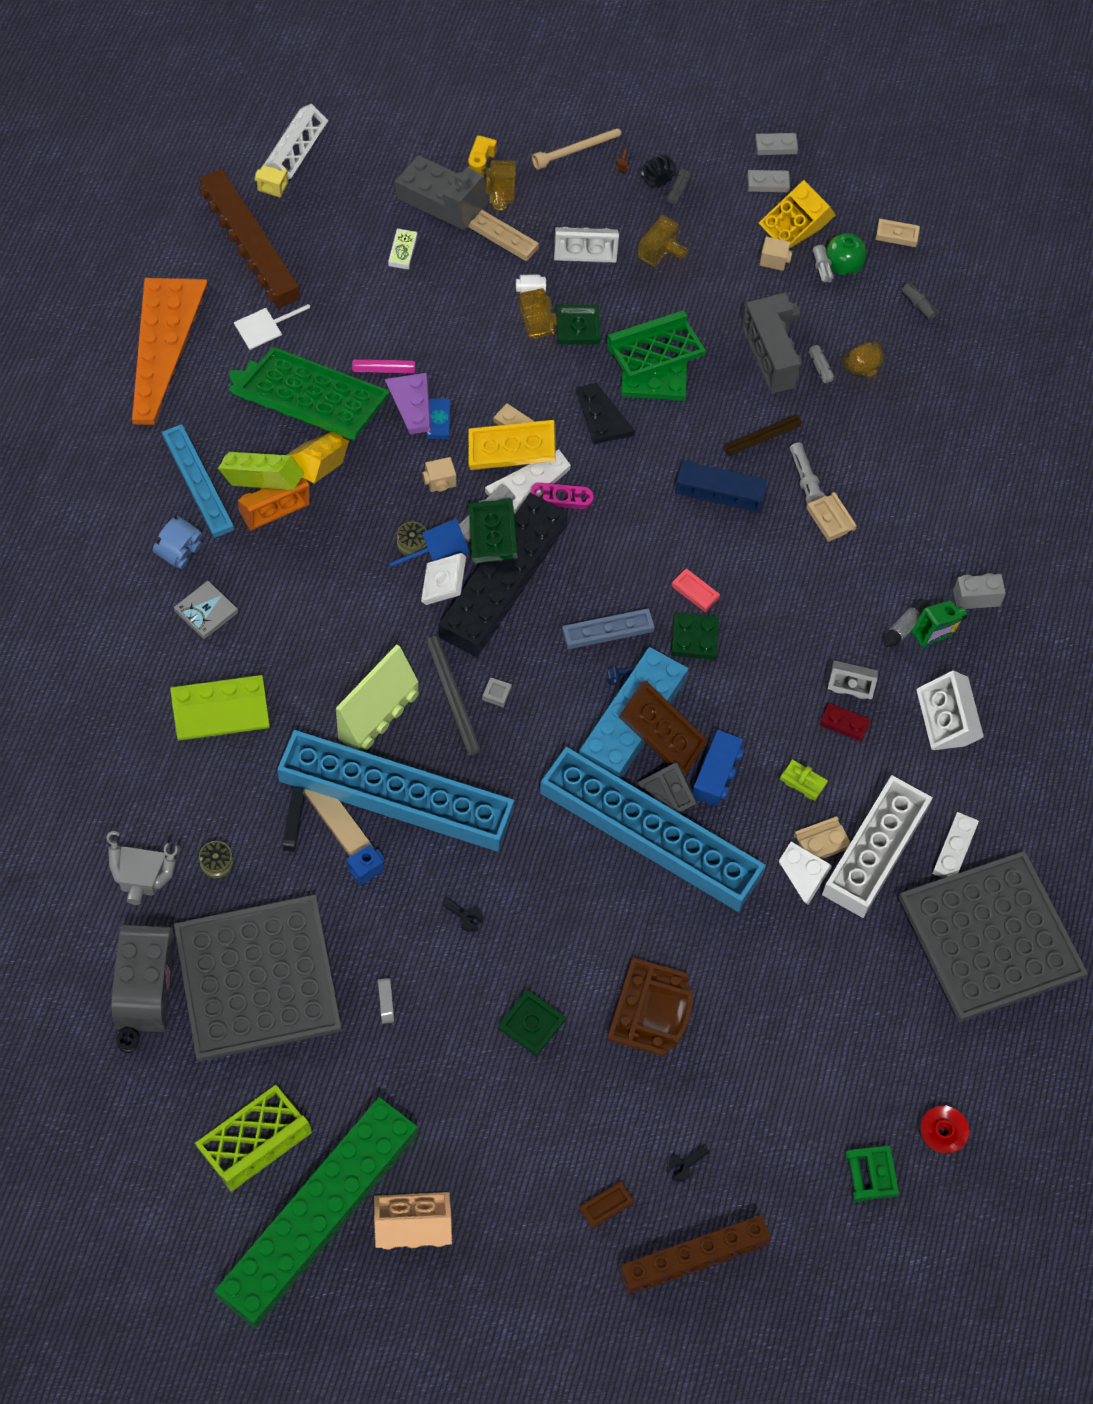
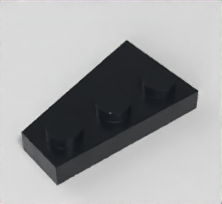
(601, 415)

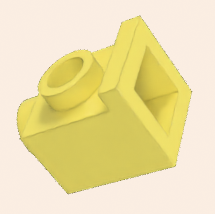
(271, 180)

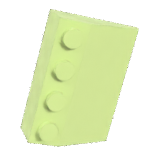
(376, 701)

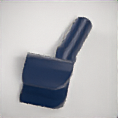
(614, 674)

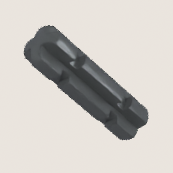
(678, 186)

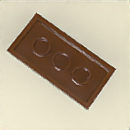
(662, 727)

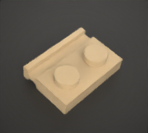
(831, 516)
(823, 838)

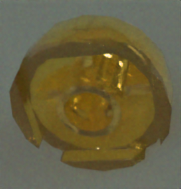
(865, 359)

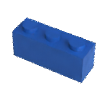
(718, 768)

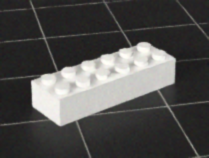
(877, 846)

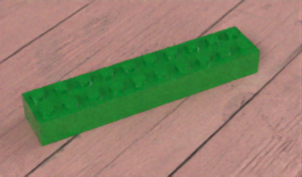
(316, 1213)

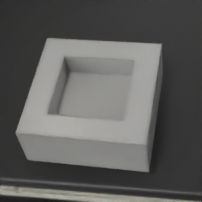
(497, 692)

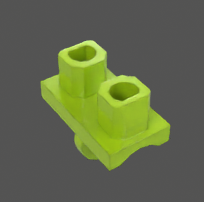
(803, 780)

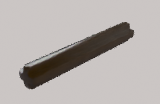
(762, 435)

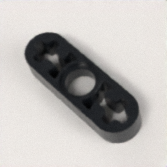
(293, 819)

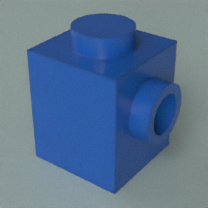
(365, 864)

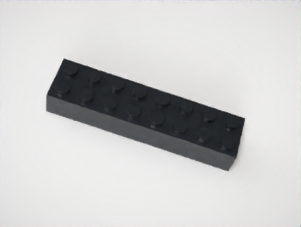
(500, 582)

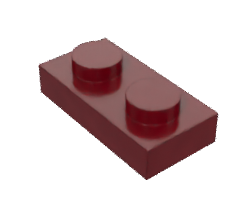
(845, 722)

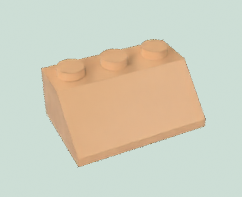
(412, 1220)

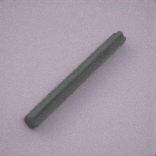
(453, 695)

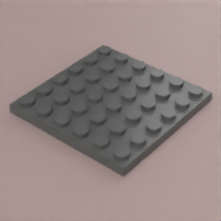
(992, 936)
(257, 978)

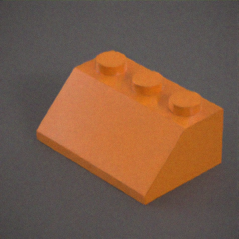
(272, 504)

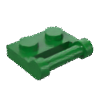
(880, 1172)

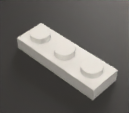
(955, 846)

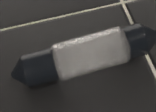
(905, 623)

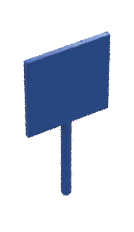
(441, 542)

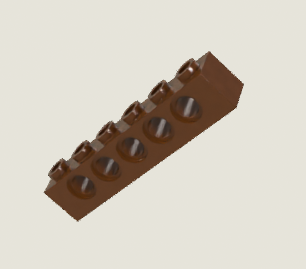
(694, 1255)

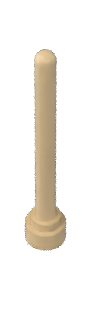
(541, 159)

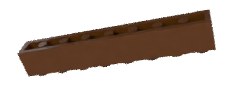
(249, 238)

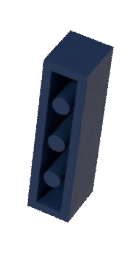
(721, 486)

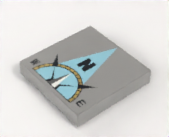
(206, 610)

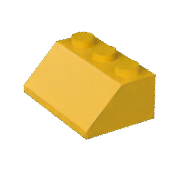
(320, 455)

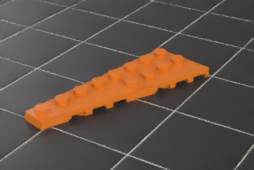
(165, 325)

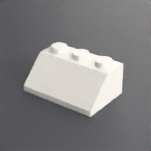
(586, 244)
(949, 711)

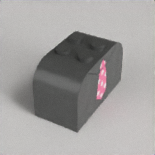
(142, 978)

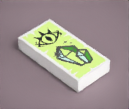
(402, 249)

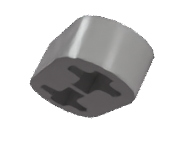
(385, 998)

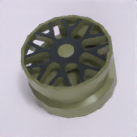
(410, 538)
(215, 859)

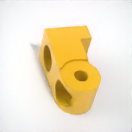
(480, 152)

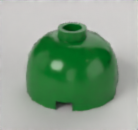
(846, 253)

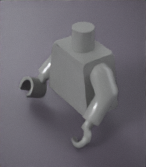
(139, 869)

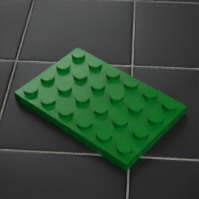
(313, 393)

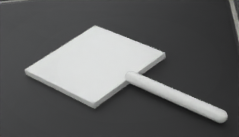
(261, 328)

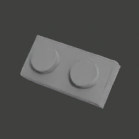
(776, 144)
(768, 181)

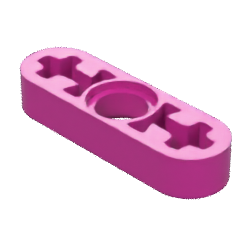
(568, 490)

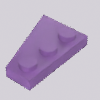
(412, 400)

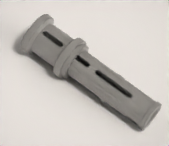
(809, 481)

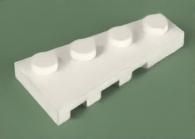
(523, 480)

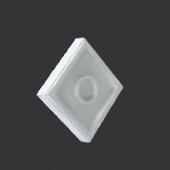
(443, 579)

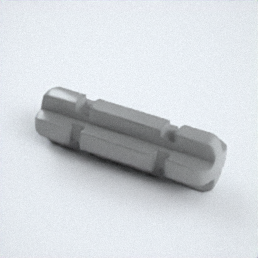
(821, 364)

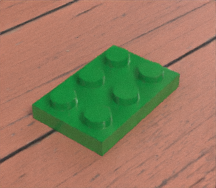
(662, 384)

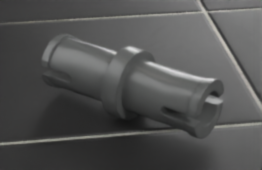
(920, 301)

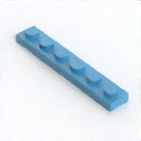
(198, 481)

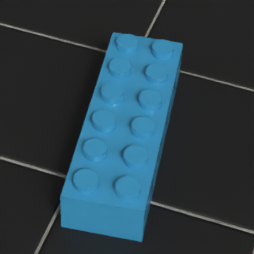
(612, 742)

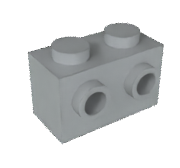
(979, 591)
(852, 680)

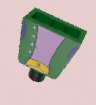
(938, 623)

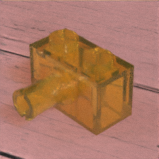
(501, 183)
(659, 240)
(536, 313)

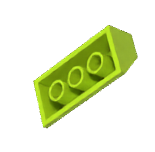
(219, 707)

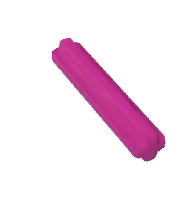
(383, 366)

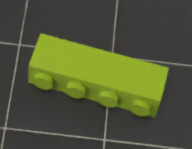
(261, 470)

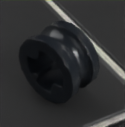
(120, 1039)

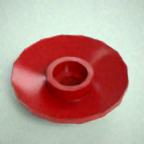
(949, 1119)

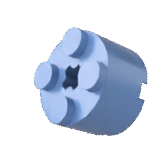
(177, 542)

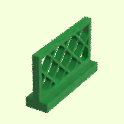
(648, 333)

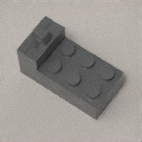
(441, 192)
(766, 329)

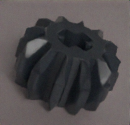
(659, 170)

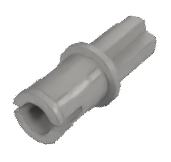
(823, 263)

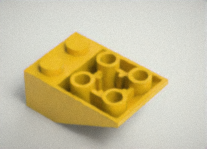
(797, 215)

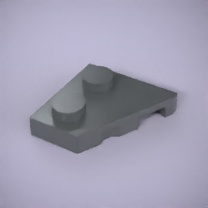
(671, 788)

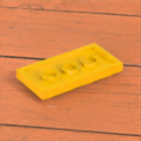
(512, 444)

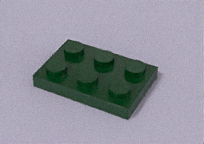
(492, 530)

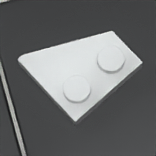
(804, 870)

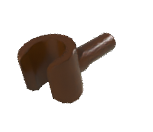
(623, 164)

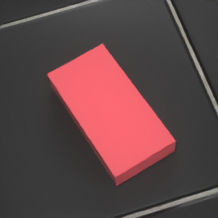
(695, 590)

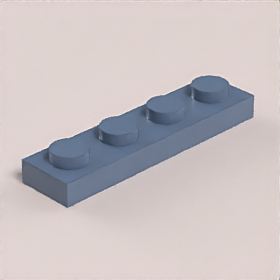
(608, 628)

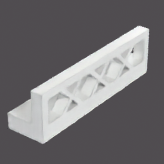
(290, 137)

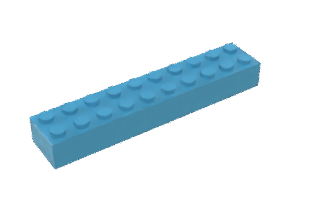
(396, 790)
(652, 829)

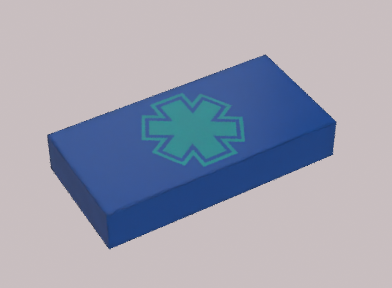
(439, 419)

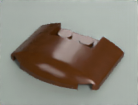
(652, 1008)

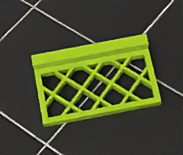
(268, 1150)

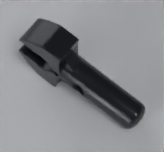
(465, 915)
(686, 1163)

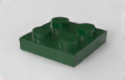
(578, 324)
(695, 636)
(531, 1023)

